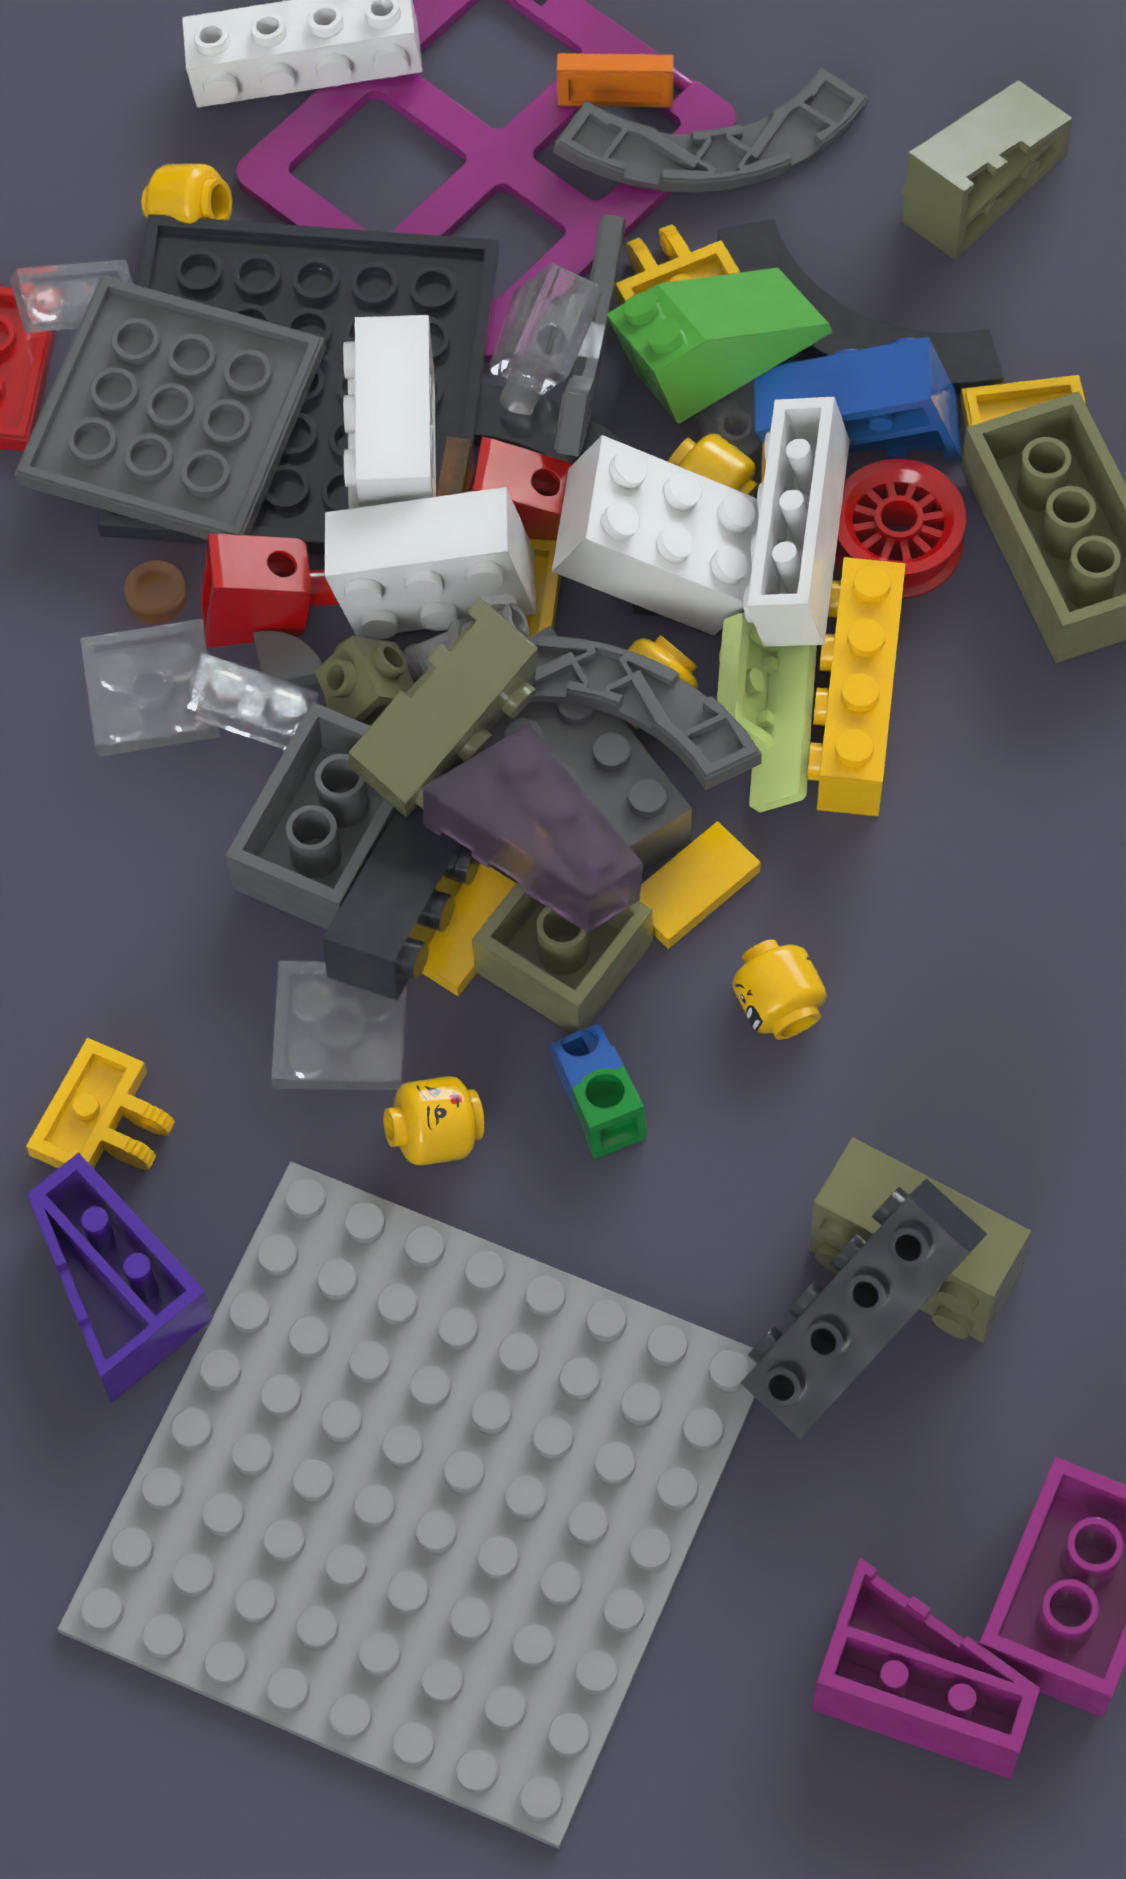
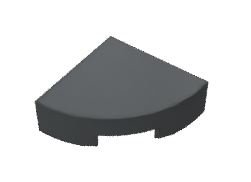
(286, 657)

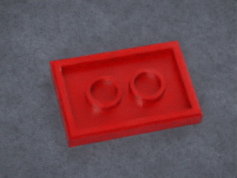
(22, 374)

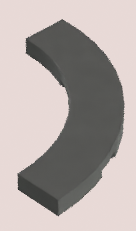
(713, 157)
(582, 387)
(645, 696)

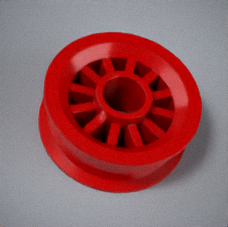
(915, 499)

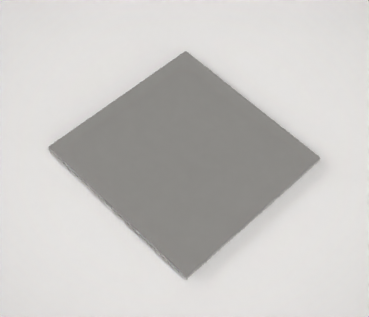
(419, 1502)

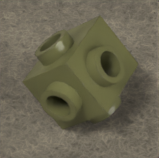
(363, 677)

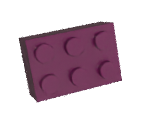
(1066, 1591)

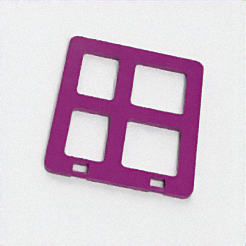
(493, 157)

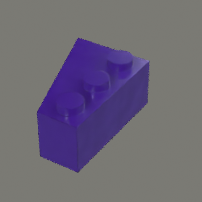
(117, 1275)

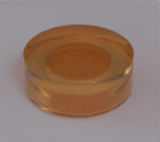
(155, 592)

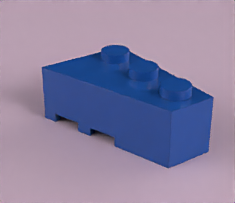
(887, 396)

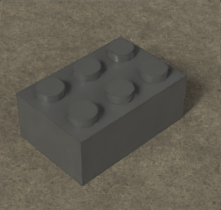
(310, 823)

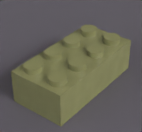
(1056, 518)

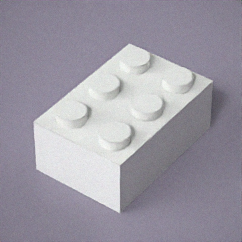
(389, 411)
(656, 535)
(428, 561)

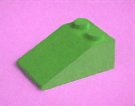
(713, 335)

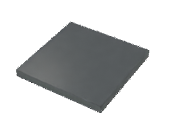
(170, 411)

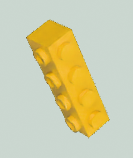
(860, 687)

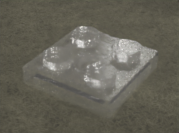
(142, 686)
(335, 1033)

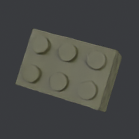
(974, 1291)

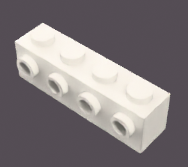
(301, 48)
(797, 522)

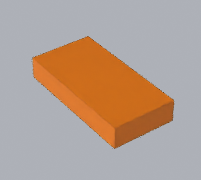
(615, 80)

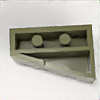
(982, 167)
(448, 709)

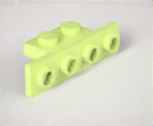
(773, 701)

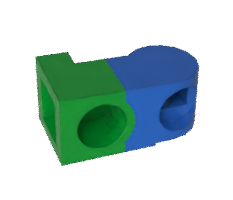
(599, 1090)

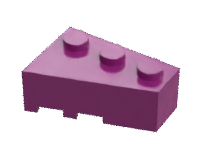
(920, 1680)

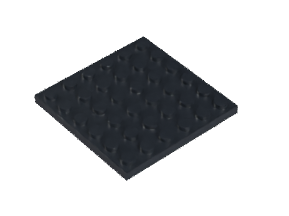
(318, 286)

